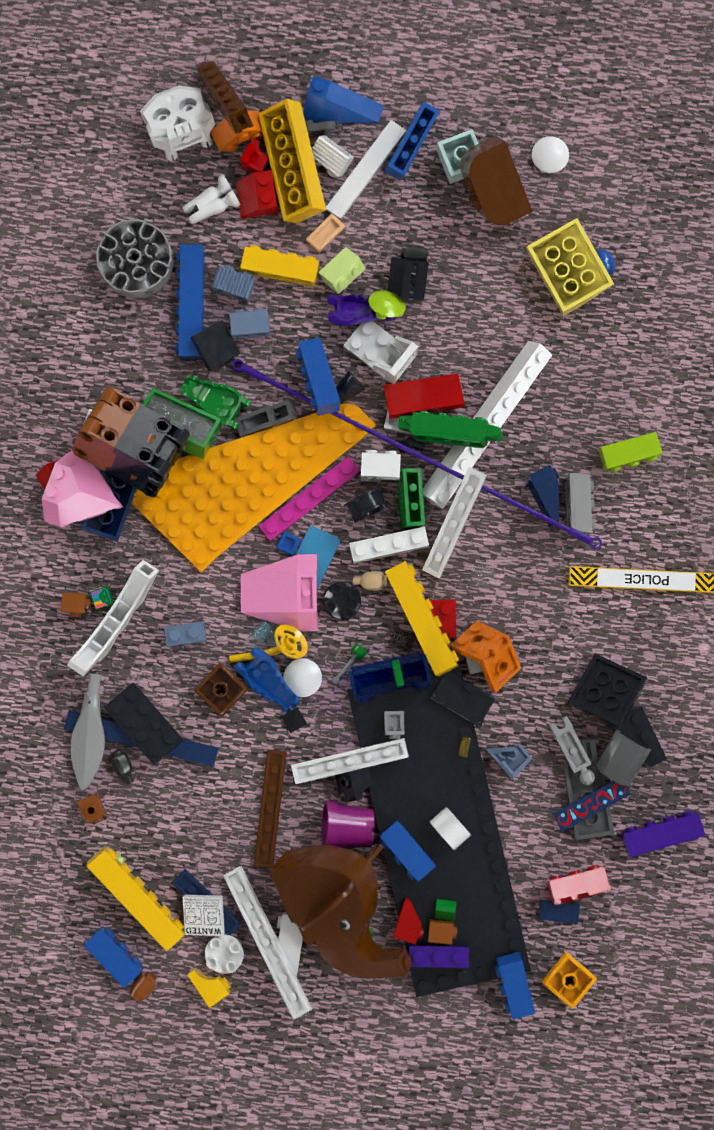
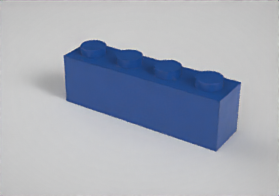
(411, 141)
(318, 376)

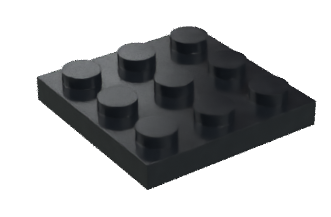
(607, 691)

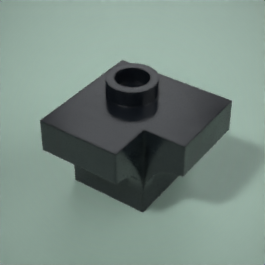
(353, 783)

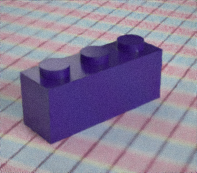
(439, 956)

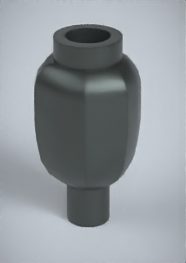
(122, 765)

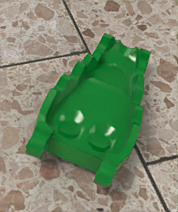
(215, 399)

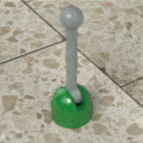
(357, 652)

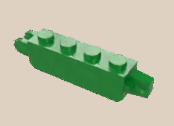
(450, 429)

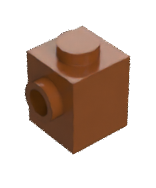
(75, 604)
(92, 809)
(441, 931)

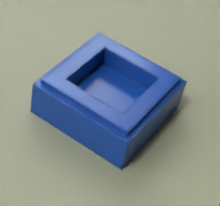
(288, 543)

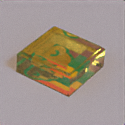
(464, 746)

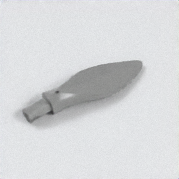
(88, 736)

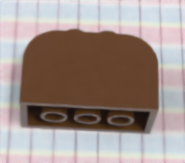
(494, 182)

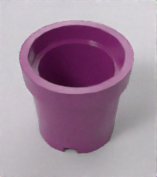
(347, 826)

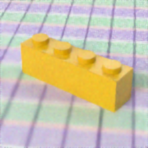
(280, 266)

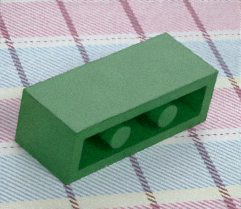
(411, 499)

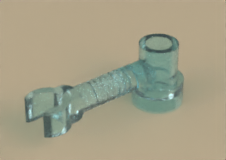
(263, 632)

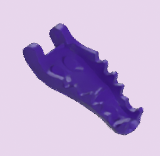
(352, 310)

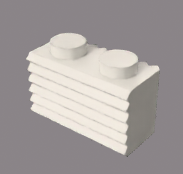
(331, 156)

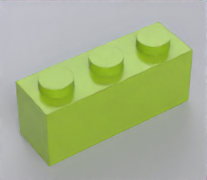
(630, 452)

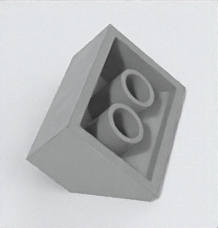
(579, 503)

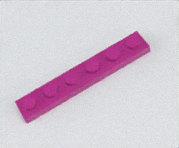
(309, 498)

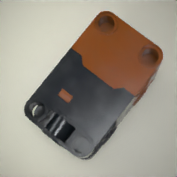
(130, 441)

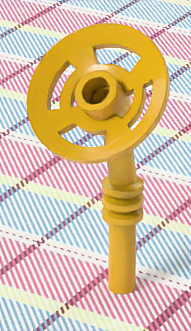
(287, 645)

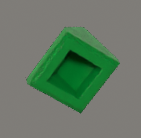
(445, 909)

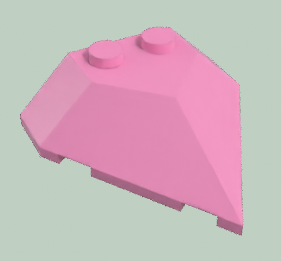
(76, 492)

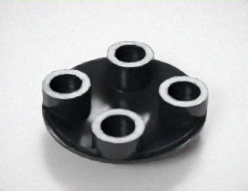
(342, 600)

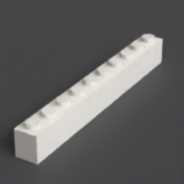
(495, 410)

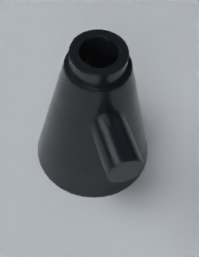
(348, 387)

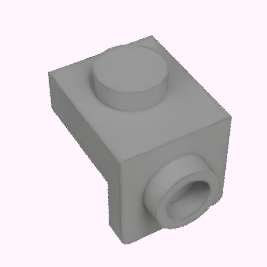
(394, 724)

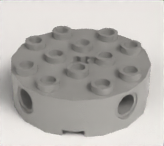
(117, 254)

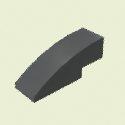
(266, 418)

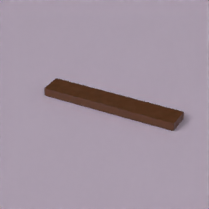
(270, 808)

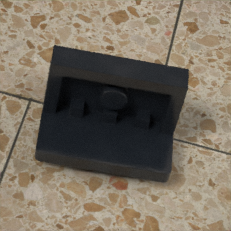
(408, 278)

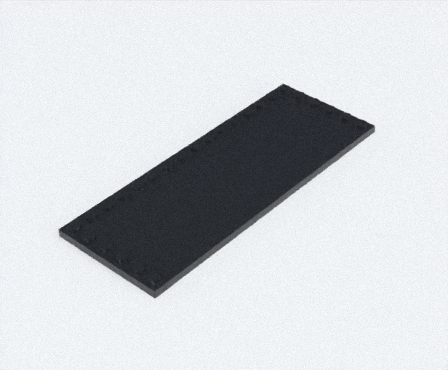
(413, 794)

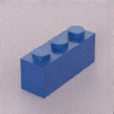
(406, 851)
(114, 956)
(514, 986)

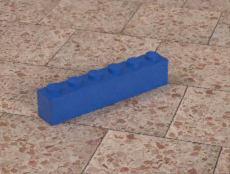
(190, 299)

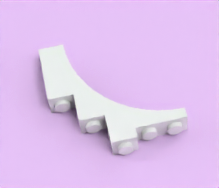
(116, 619)

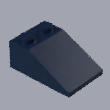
(545, 491)

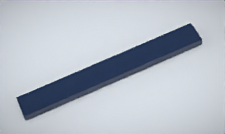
(185, 750)

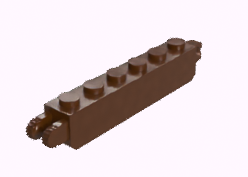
(224, 97)

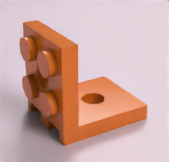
(490, 652)

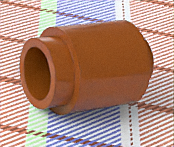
(143, 986)

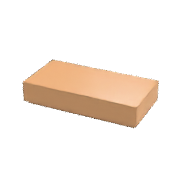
(325, 233)

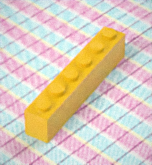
(422, 619)
(136, 898)

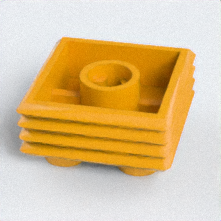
(569, 993)

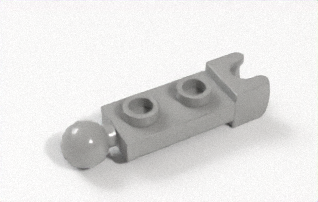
(573, 750)

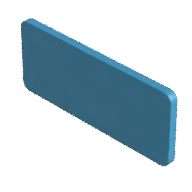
(320, 543)

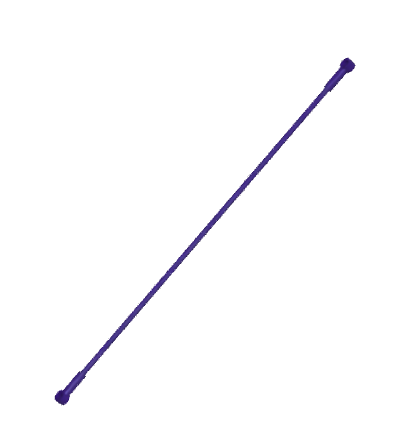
(571, 531)

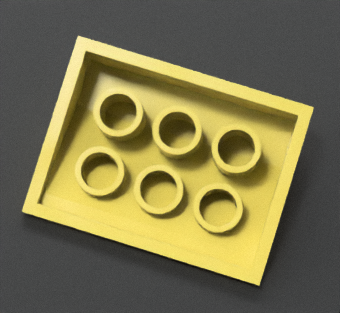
(569, 266)

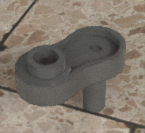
(326, 127)

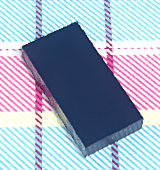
(563, 912)

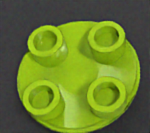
(387, 304)

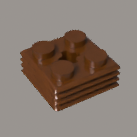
(208, 689)

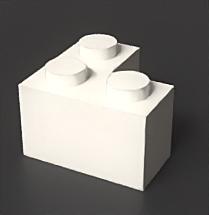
(380, 466)

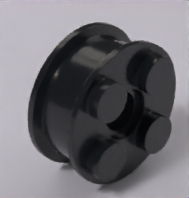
(366, 505)

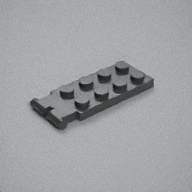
(601, 822)

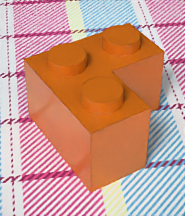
(226, 138)

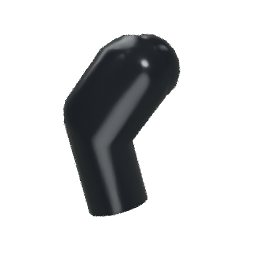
(411, 443)

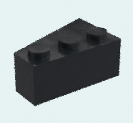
(640, 731)

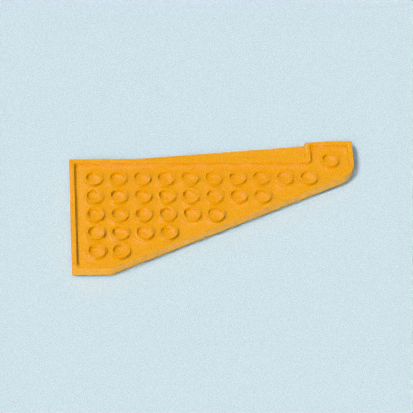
(241, 482)

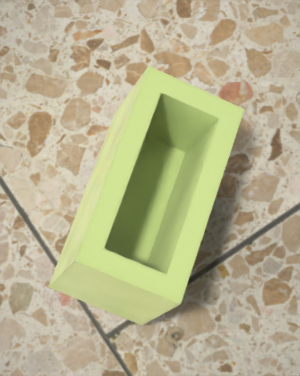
(342, 270)

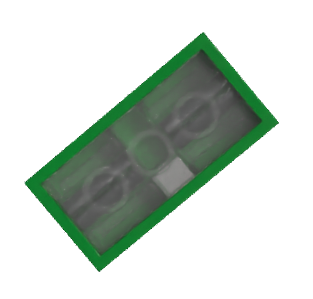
(200, 424)

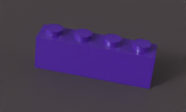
(662, 834)

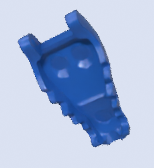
(266, 679)

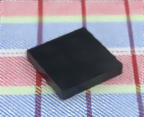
(215, 345)

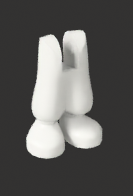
(209, 201)

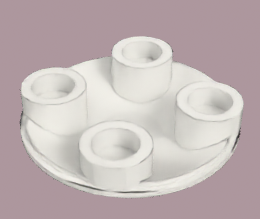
(550, 154)
(303, 677)
(224, 954)

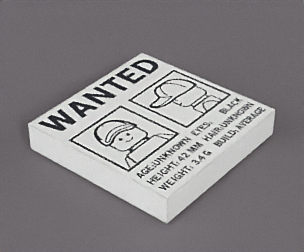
(203, 915)

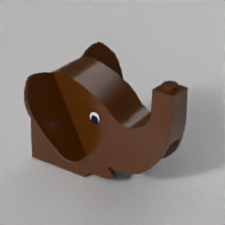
(332, 902)

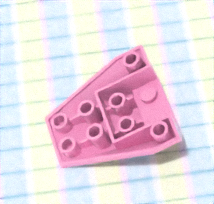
(283, 592)

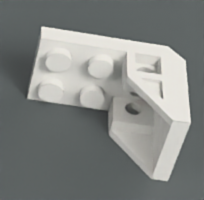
(381, 351)

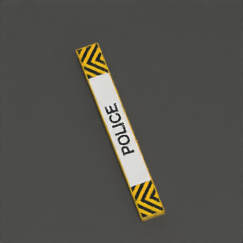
(641, 579)

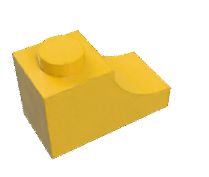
(210, 988)

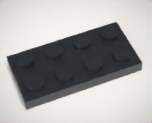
(143, 723)

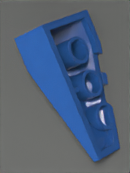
(336, 103)

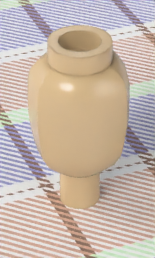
(372, 580)

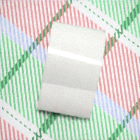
(450, 828)

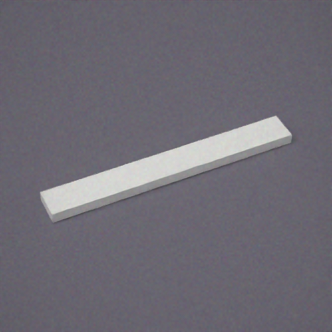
(267, 942)

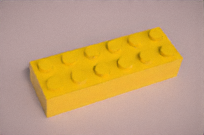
(292, 161)

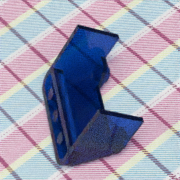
(379, 676)

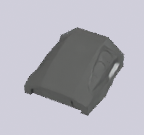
(622, 759)

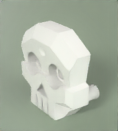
(178, 120)

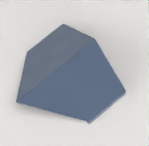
(510, 759)

